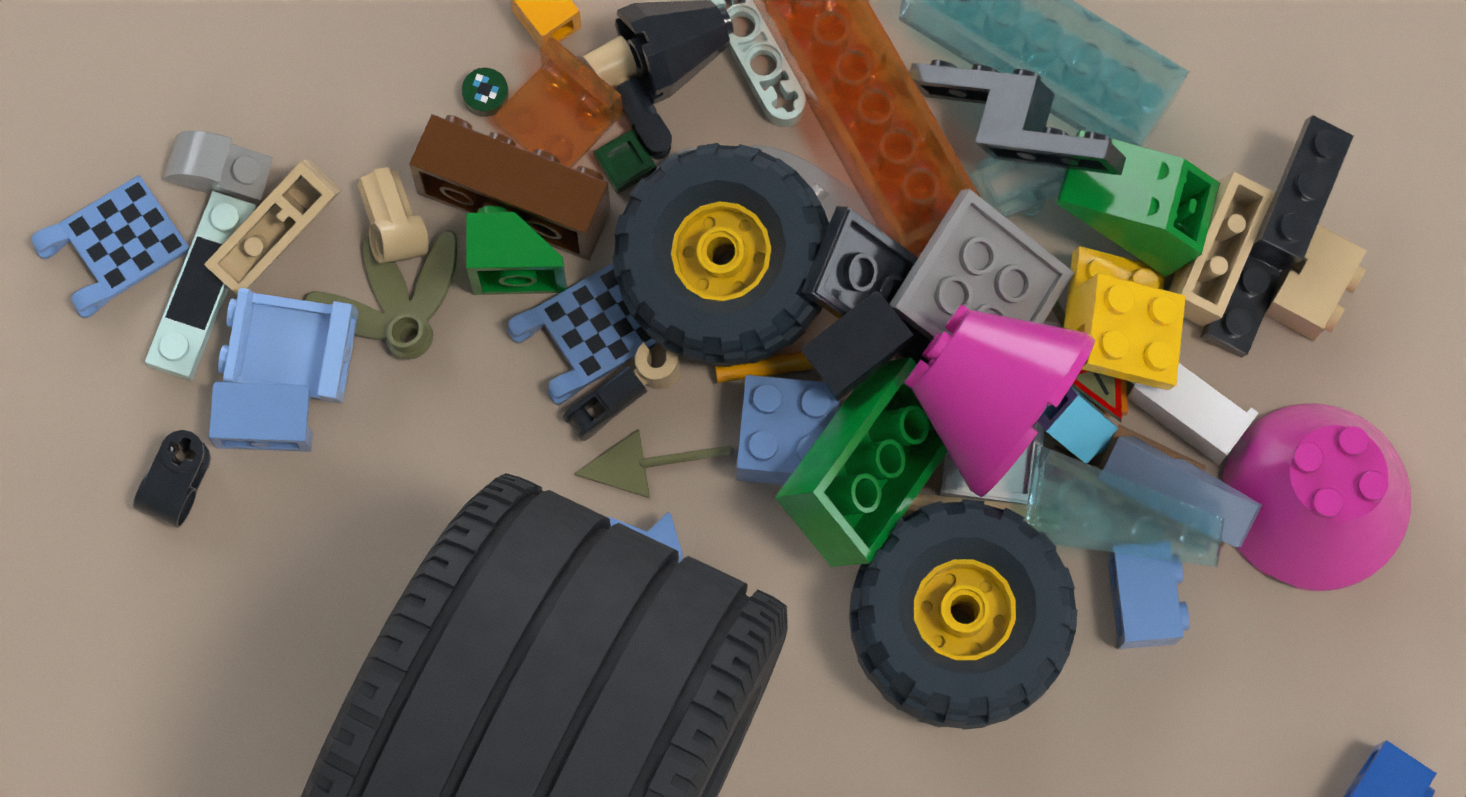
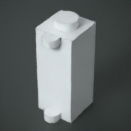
(1195, 413)

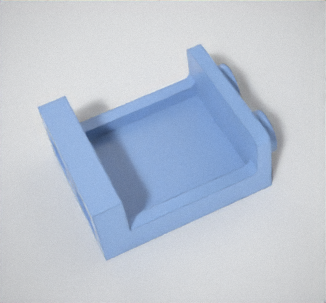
(289, 343)

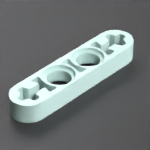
(763, 43)

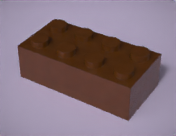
(484, 171)

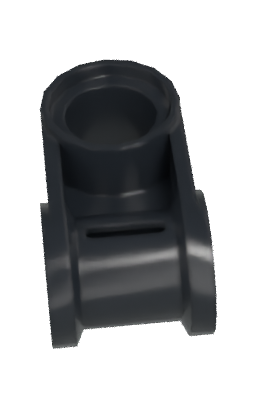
(170, 484)

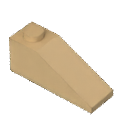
(273, 226)

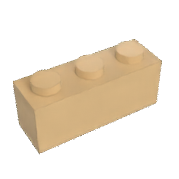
(1230, 237)

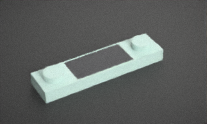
(197, 292)

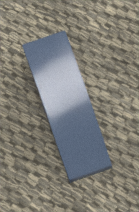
(1183, 481)

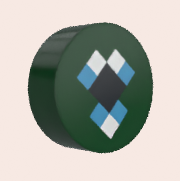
(485, 91)

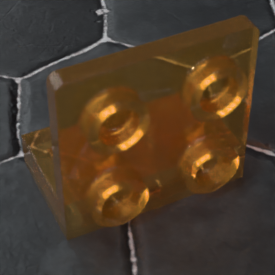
(560, 107)

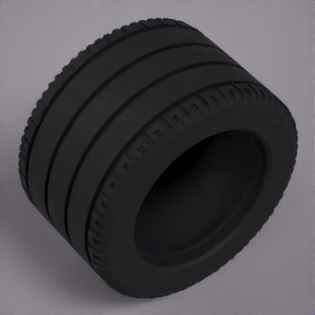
(553, 664)

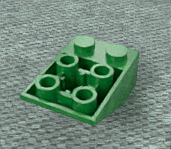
(1151, 210)

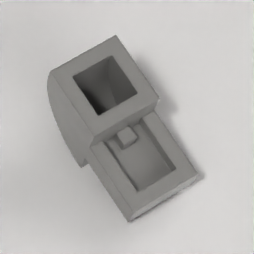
(213, 163)

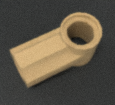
(393, 228)

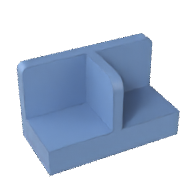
(260, 416)

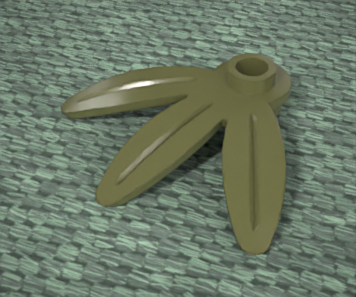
(400, 313)

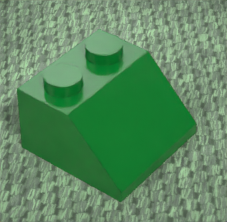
(510, 256)

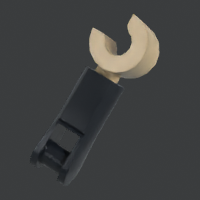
(618, 68)
(623, 391)

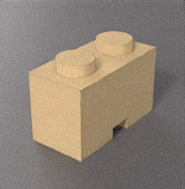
(1311, 298)

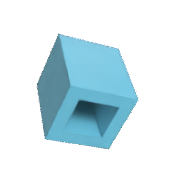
(1078, 425)

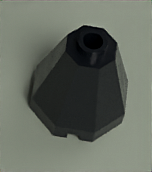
(673, 41)

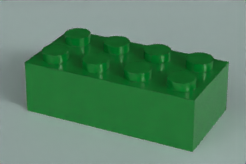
(864, 468)

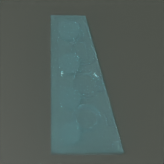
(1111, 514)

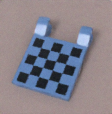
(119, 240)
(589, 329)

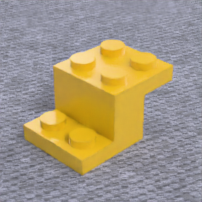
(1128, 316)

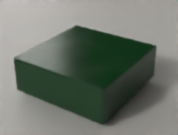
(624, 161)

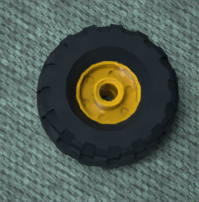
(683, 223)
(975, 563)

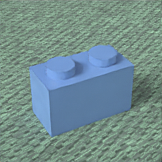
(1146, 600)

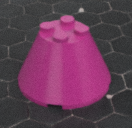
(992, 385)
(1327, 495)

